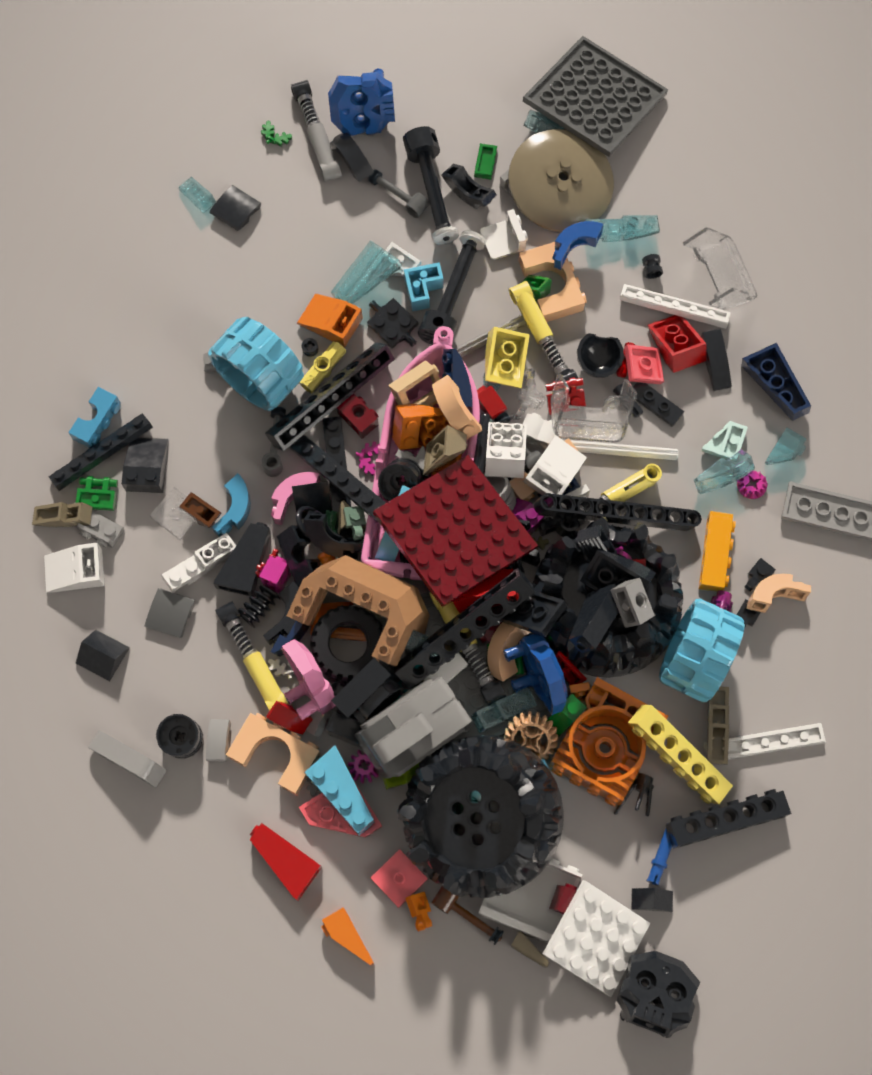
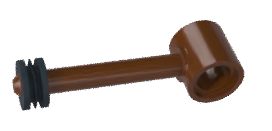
(446, 901)

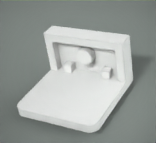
(505, 237)

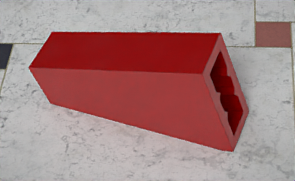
(288, 862)

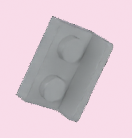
(102, 530)

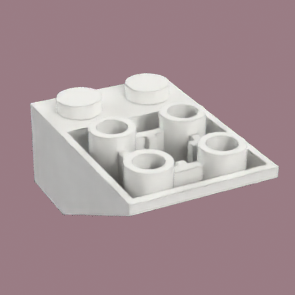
(506, 450)
(555, 468)
(74, 568)

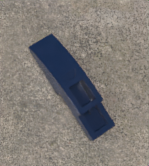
(455, 368)

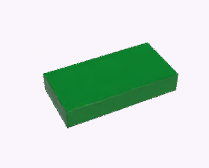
(485, 161)

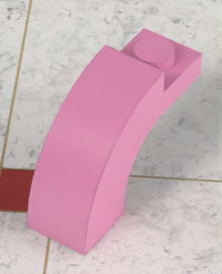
(284, 495)

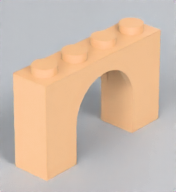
(565, 302)
(257, 731)

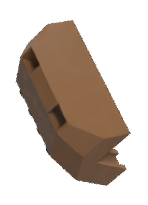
(371, 590)

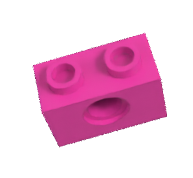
(275, 574)

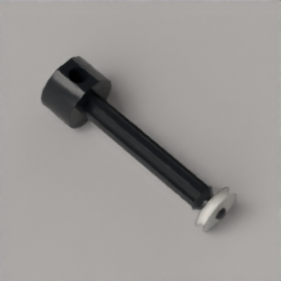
(422, 148)
(441, 317)

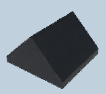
(101, 654)

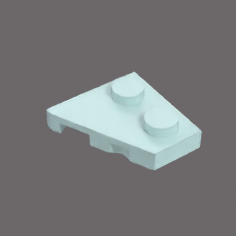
(727, 441)

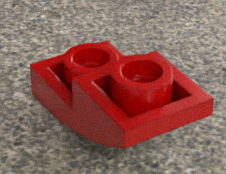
(287, 717)

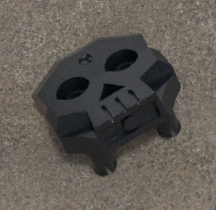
(663, 977)

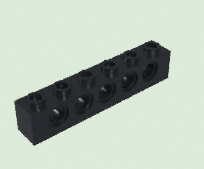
(681, 837)

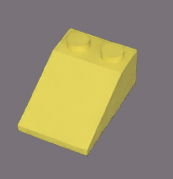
(505, 357)

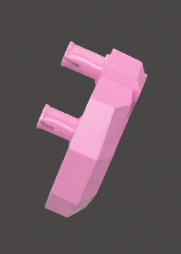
(310, 681)

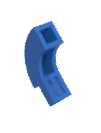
(575, 235)

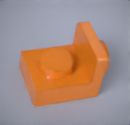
(579, 690)

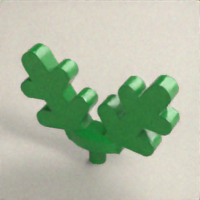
(268, 132)

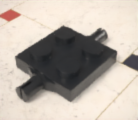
(392, 323)

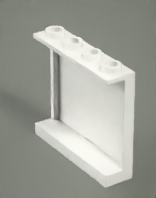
(529, 906)

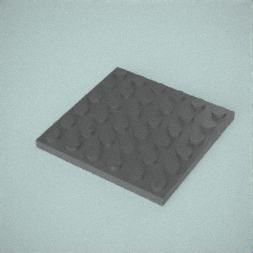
(595, 96)

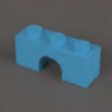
(89, 432)

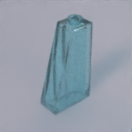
(366, 273)

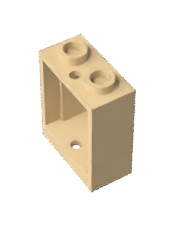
(411, 379)

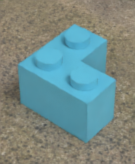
(420, 281)

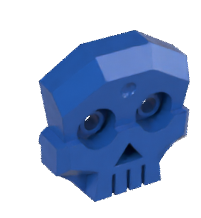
(373, 103)
(542, 671)

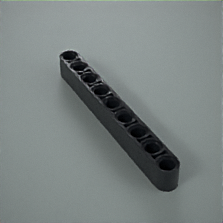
(609, 511)

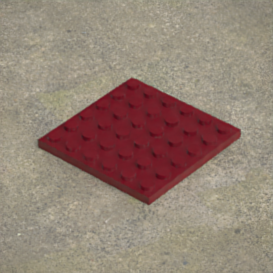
(455, 530)

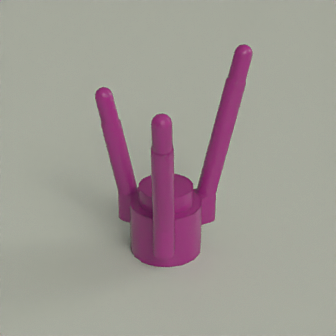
(722, 600)

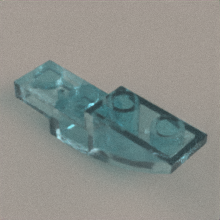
(628, 227)

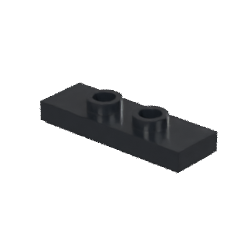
(657, 403)

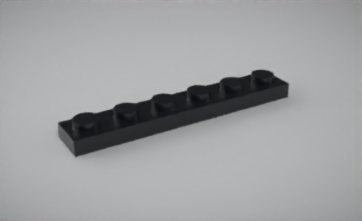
(100, 452)

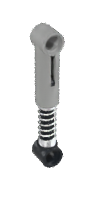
(328, 164)

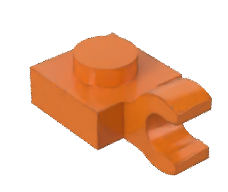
(419, 908)

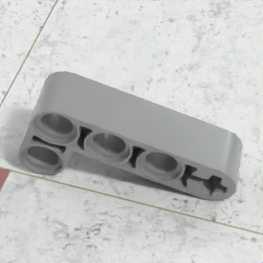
(127, 758)

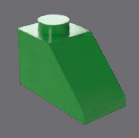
(571, 711)

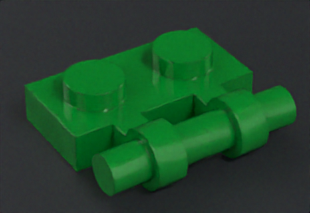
(98, 499)

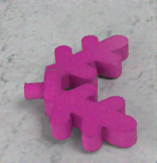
(365, 461)

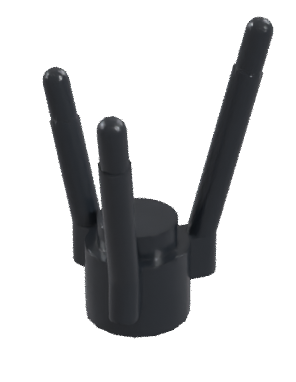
(643, 784)

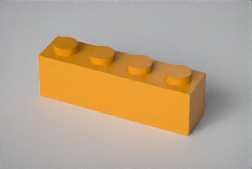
(716, 551)

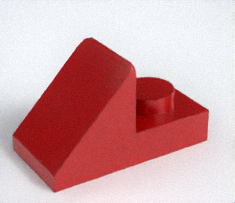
(490, 401)

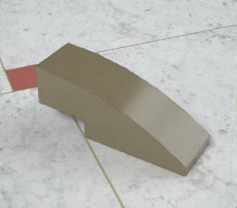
(62, 515)

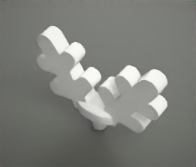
(281, 670)

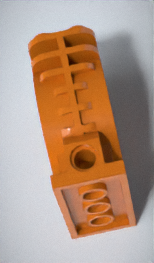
(567, 758)

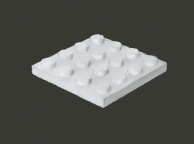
(596, 938)

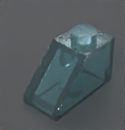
(787, 448)

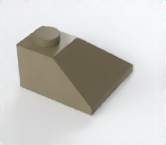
(444, 448)

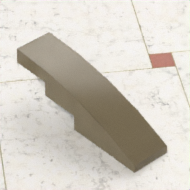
(718, 727)

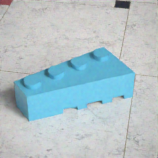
(338, 787)

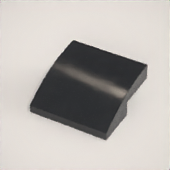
(235, 208)

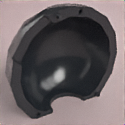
(600, 355)

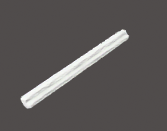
(626, 450)

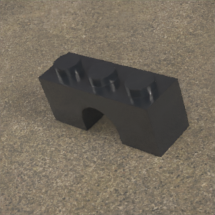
(293, 545)

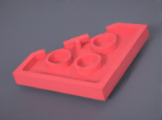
(323, 815)

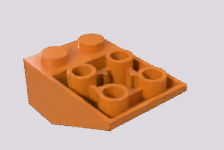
(331, 318)
(417, 425)

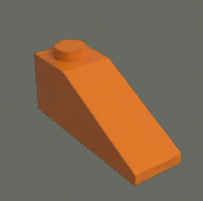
(342, 930)

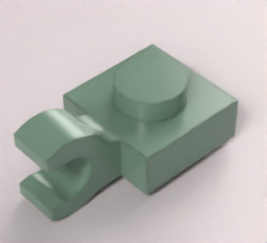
(354, 519)

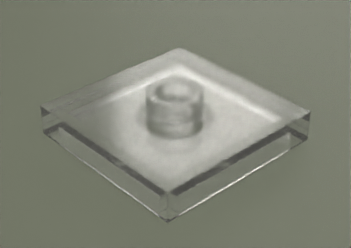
(171, 516)

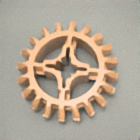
(540, 728)

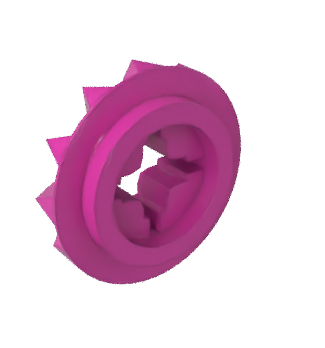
(749, 491)

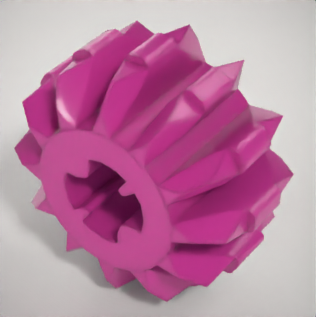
(360, 772)

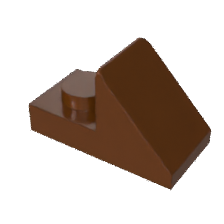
(200, 510)

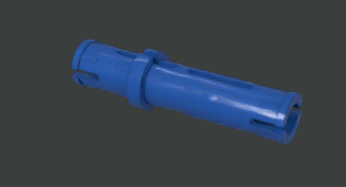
(660, 860)

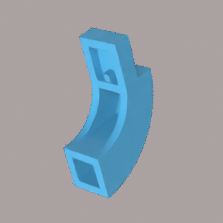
(239, 508)

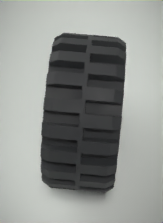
(328, 624)

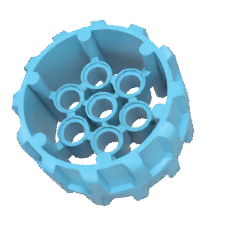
(256, 363)
(702, 650)

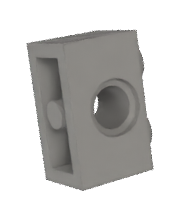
(632, 602)

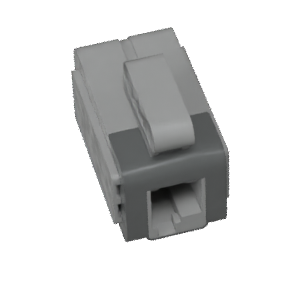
(412, 727)

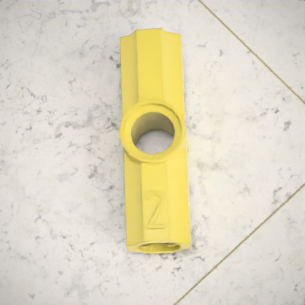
(330, 359)

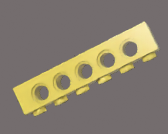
(717, 784)

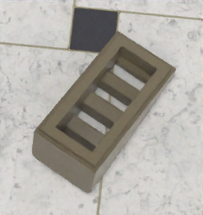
(525, 947)

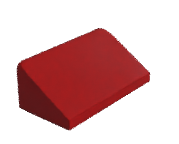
(571, 673)

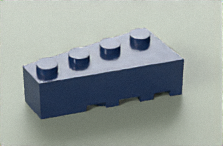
(777, 379)

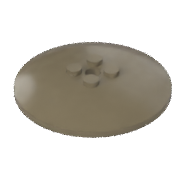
(547, 198)

